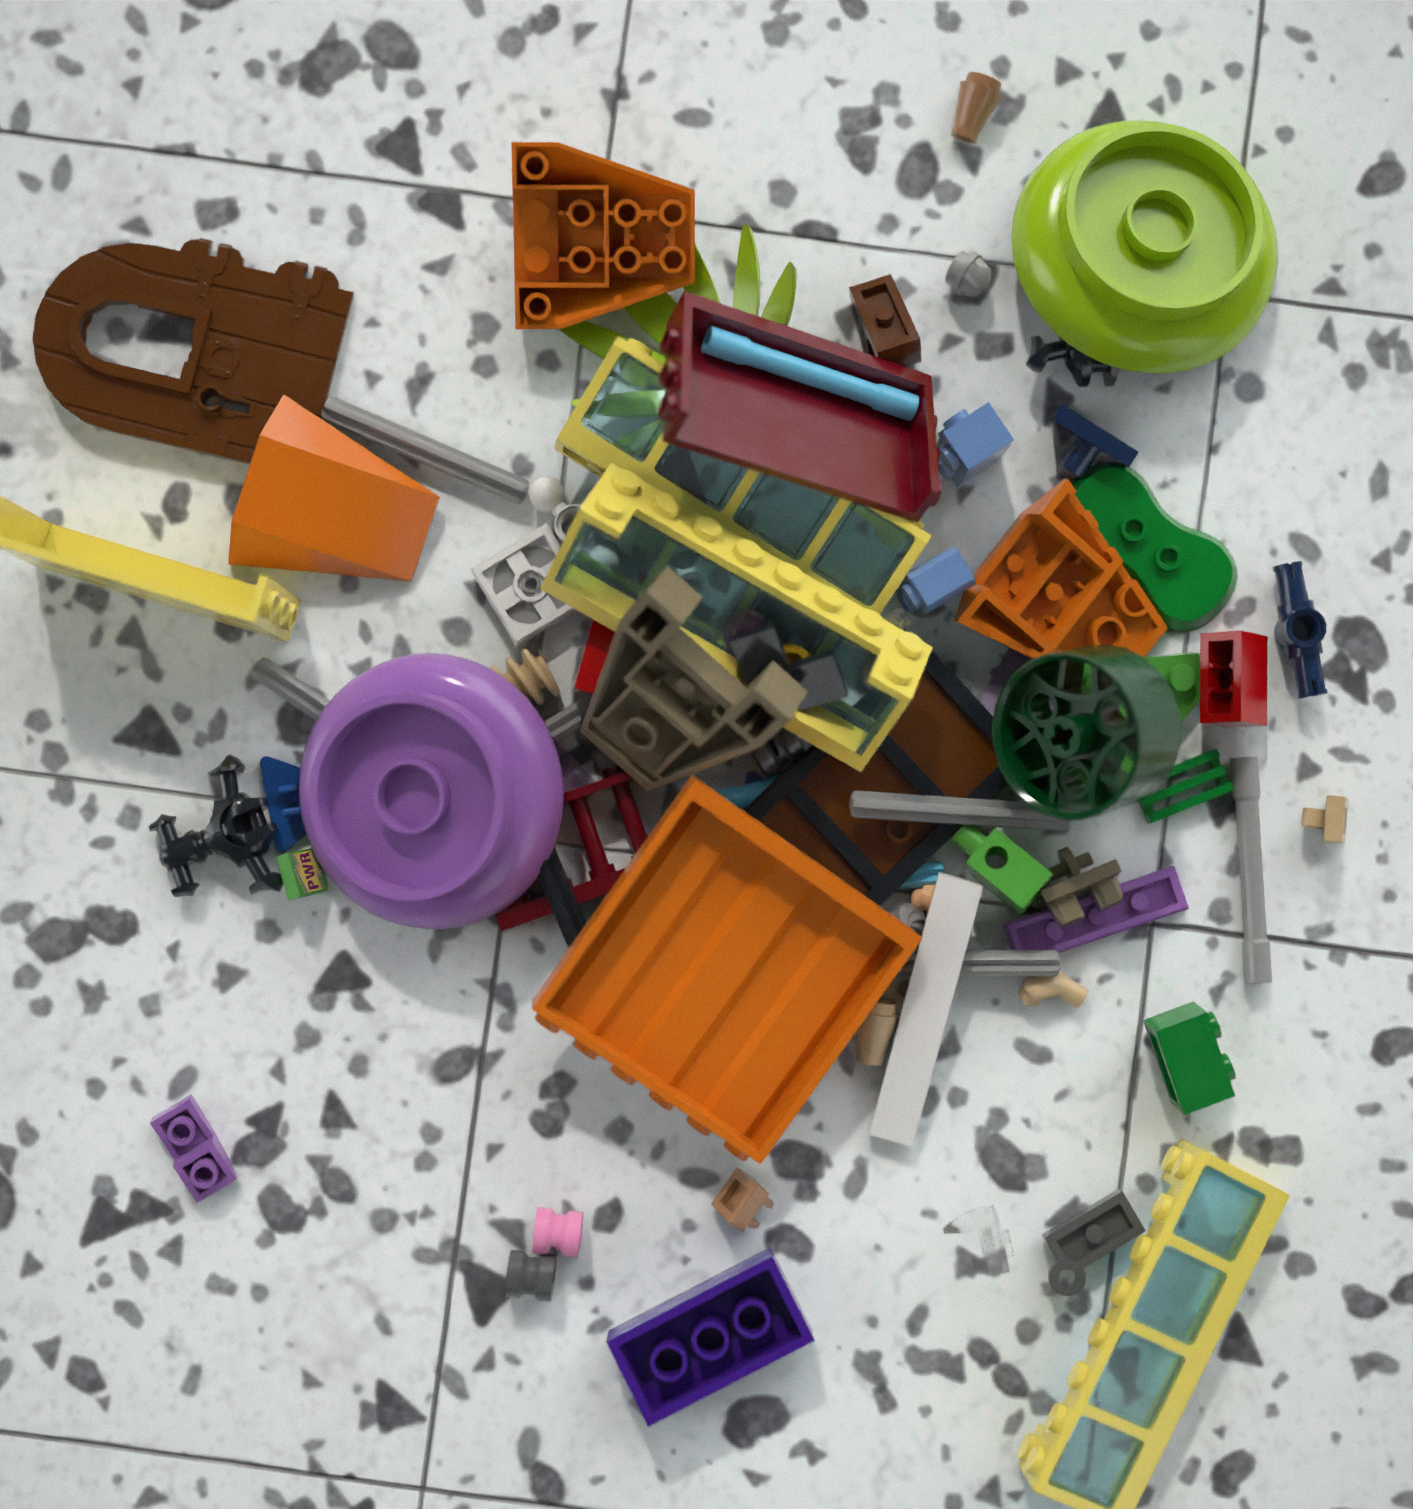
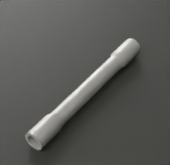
(1255, 942)

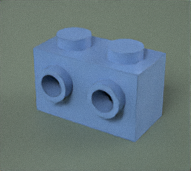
(971, 443)

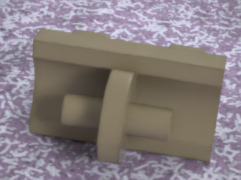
(1062, 898)

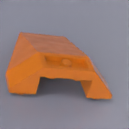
(593, 235)

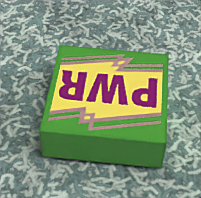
(301, 874)

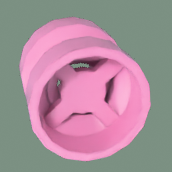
(559, 1231)

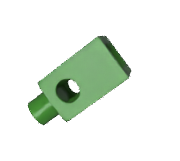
(1017, 881)

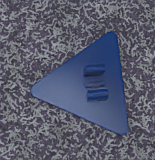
(282, 793)

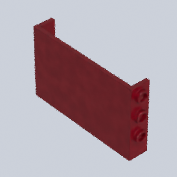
(793, 427)

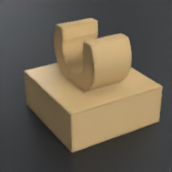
(1332, 819)

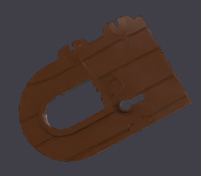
(250, 343)

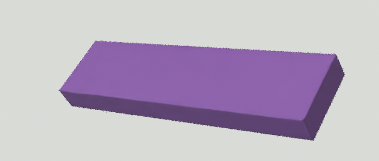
(1143, 901)

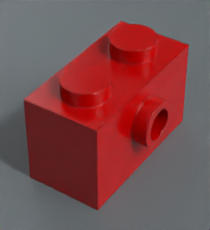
(1233, 679)

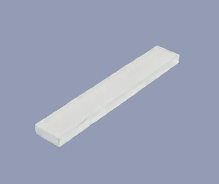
(925, 1009)

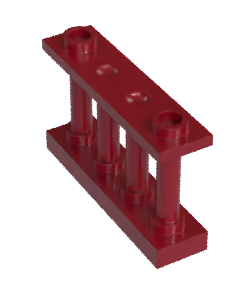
(602, 874)

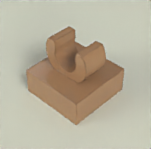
(741, 1200)

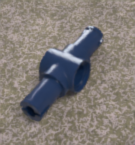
(1296, 605)

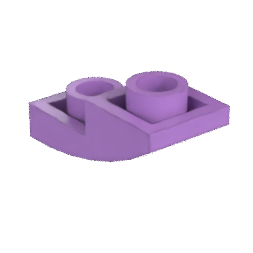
(195, 1148)

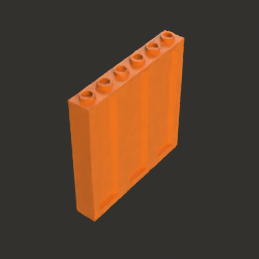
(724, 972)

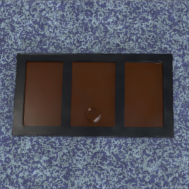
(933, 749)

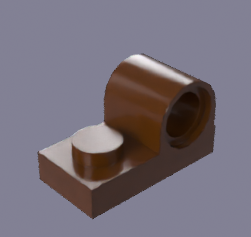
(886, 321)

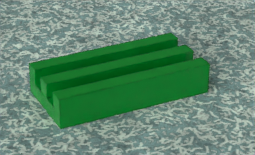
(1217, 771)

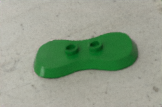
(1178, 567)

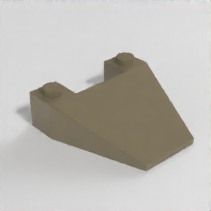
(669, 704)

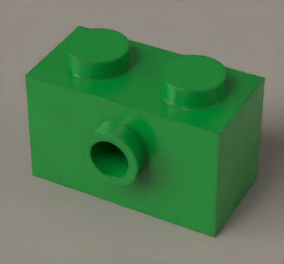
(1190, 1057)

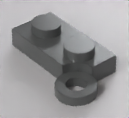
(1090, 1237)

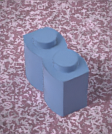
(935, 582)

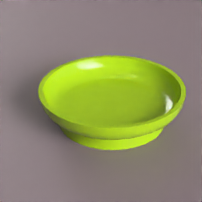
(1145, 246)

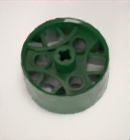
(1086, 731)

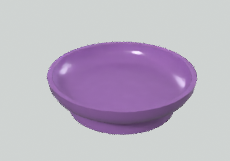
(431, 791)

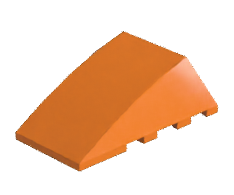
(327, 504)
(1058, 585)

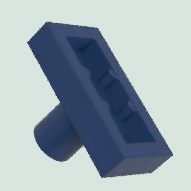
(1089, 443)

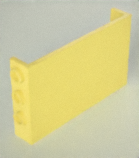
(256, 608)

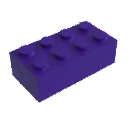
(709, 1336)

